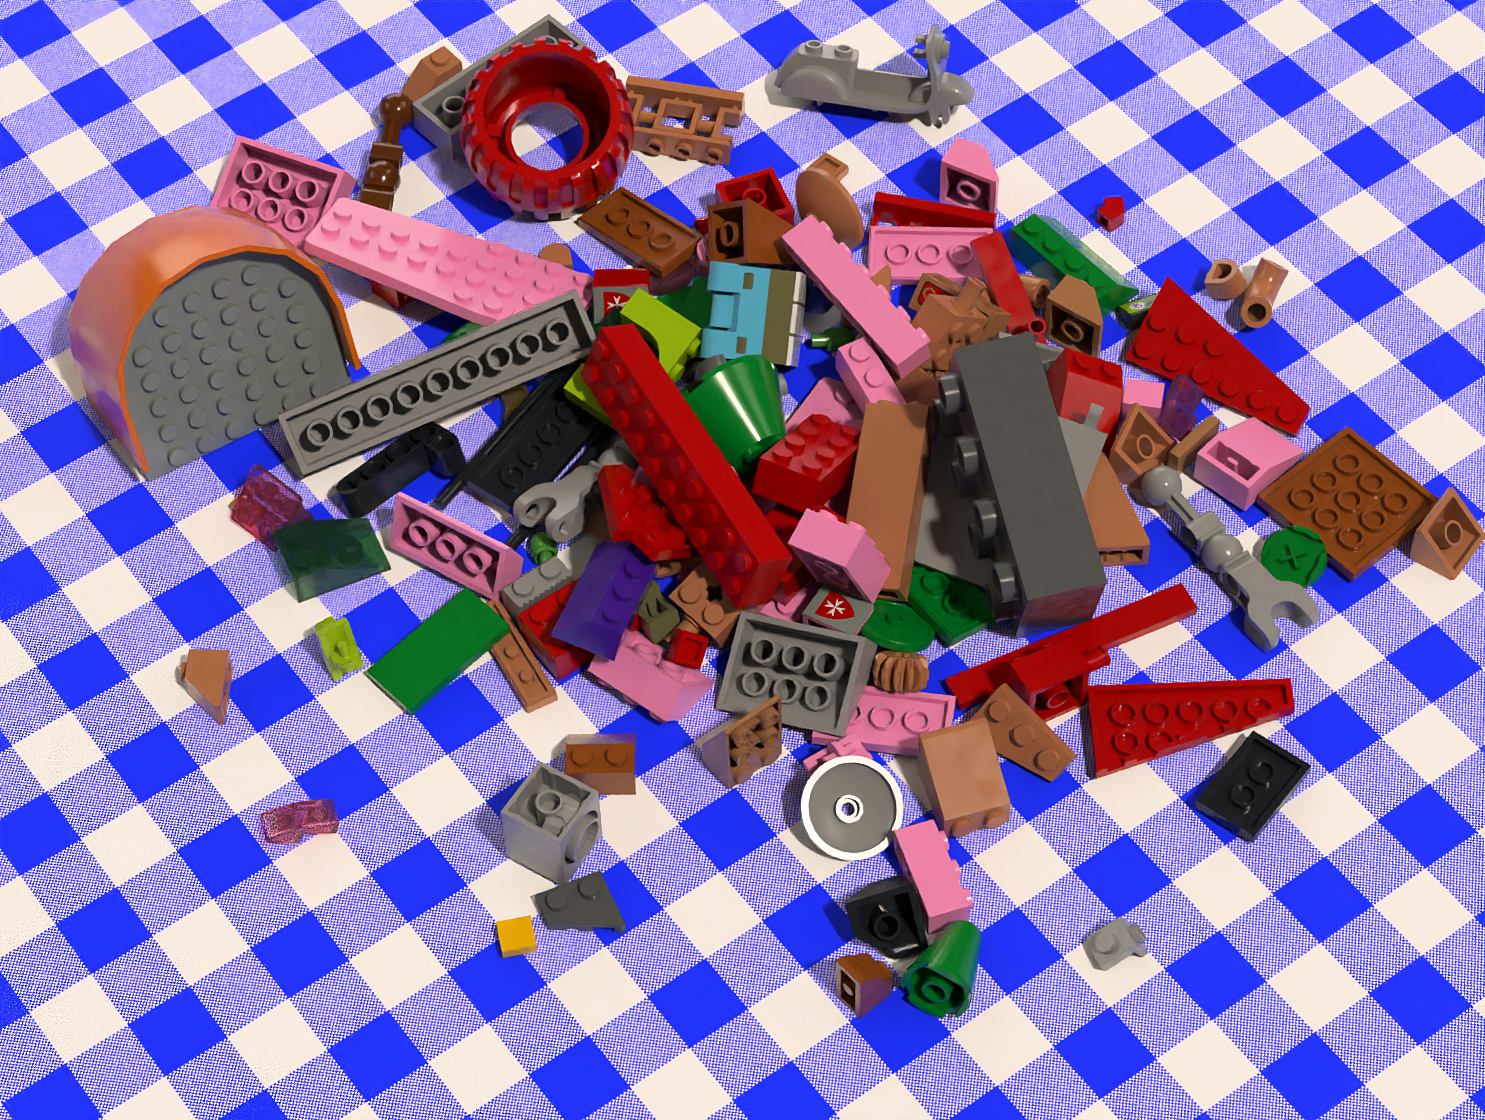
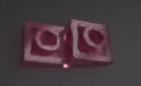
(1178, 408)
(290, 821)

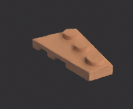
(1024, 735)

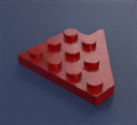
(640, 516)

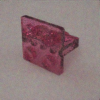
(267, 506)

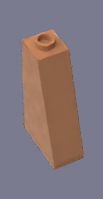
(1113, 520)

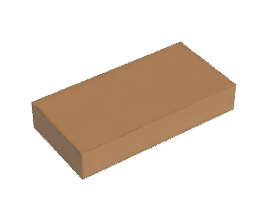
(1186, 450)

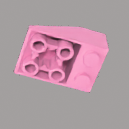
(1245, 461)

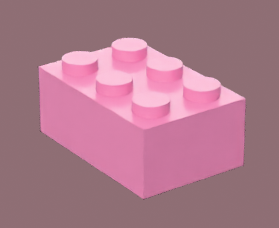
(840, 554)

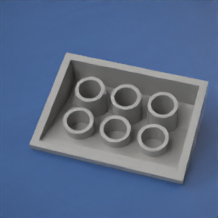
(808, 666)

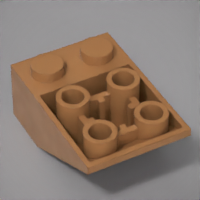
(746, 745)

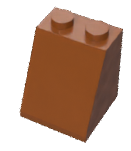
(747, 235)

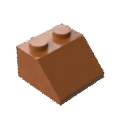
(603, 761)

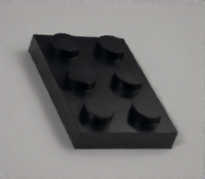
(1253, 786)

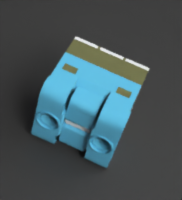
(755, 313)

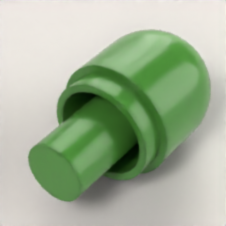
(832, 338)
(542, 547)

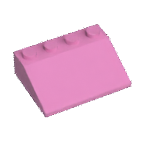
(280, 188)

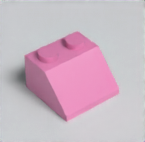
(968, 177)

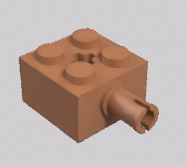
(951, 323)
(702, 611)

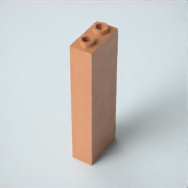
(892, 485)

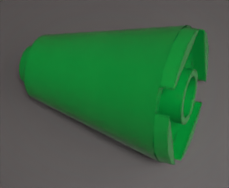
(945, 971)

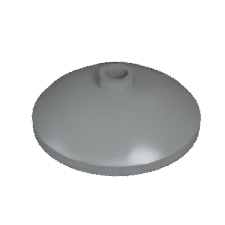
(874, 805)

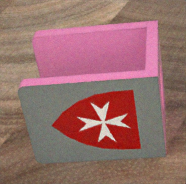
(837, 611)

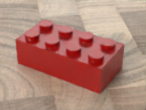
(808, 464)

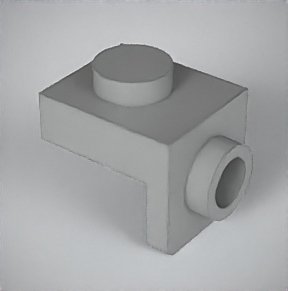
(1117, 942)

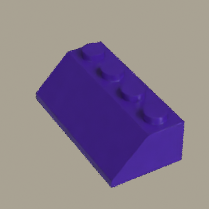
(607, 598)

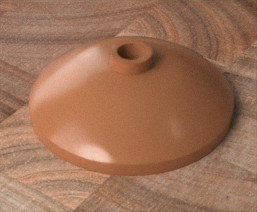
(830, 202)

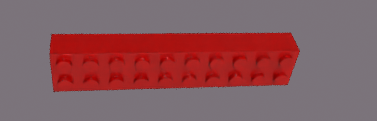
(686, 466)

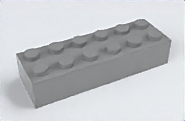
(440, 110)

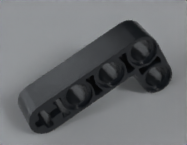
(399, 466)

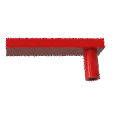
(1006, 286)

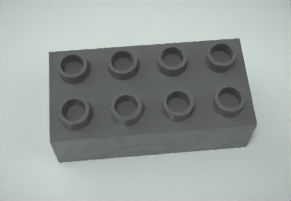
(1021, 486)

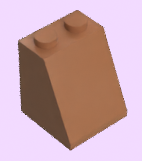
(963, 778)

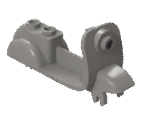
(833, 76)

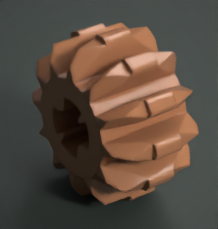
(900, 671)

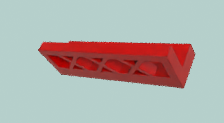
(923, 213)

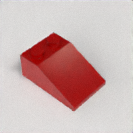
(1082, 380)

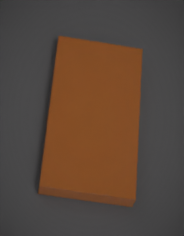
(641, 231)

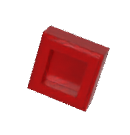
(688, 648)

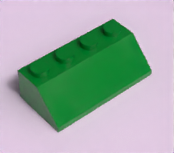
(1055, 251)

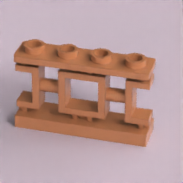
(684, 102)

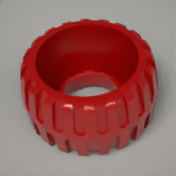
(538, 79)

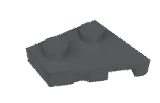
(580, 906)

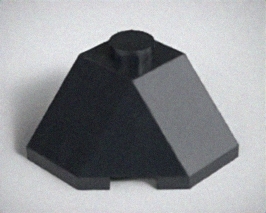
(888, 917)

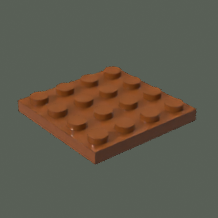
(1351, 500)

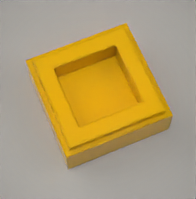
(516, 936)

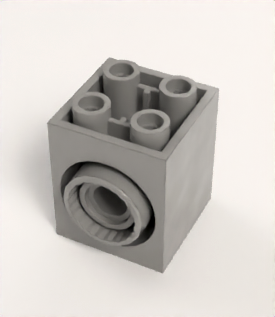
(551, 823)

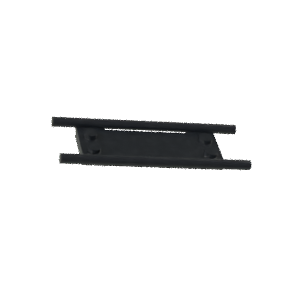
(532, 448)

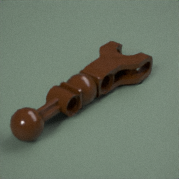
(382, 174)

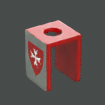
(615, 288)

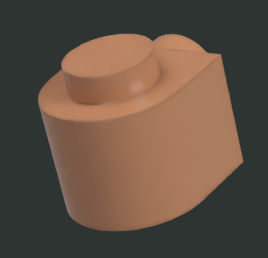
(1225, 279)

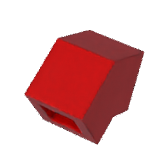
(1111, 214)

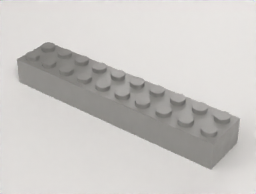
(438, 381)

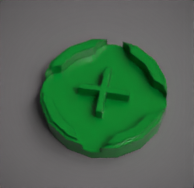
(1295, 555)

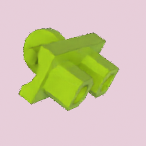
(338, 646)

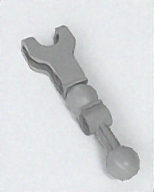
(570, 498)
(1241, 574)

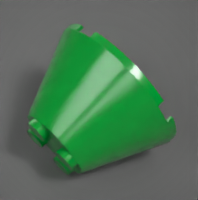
(741, 410)

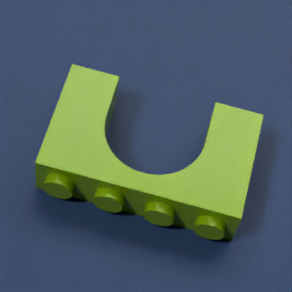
(666, 329)

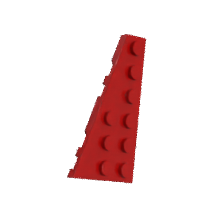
(1189, 341)
(1159, 719)

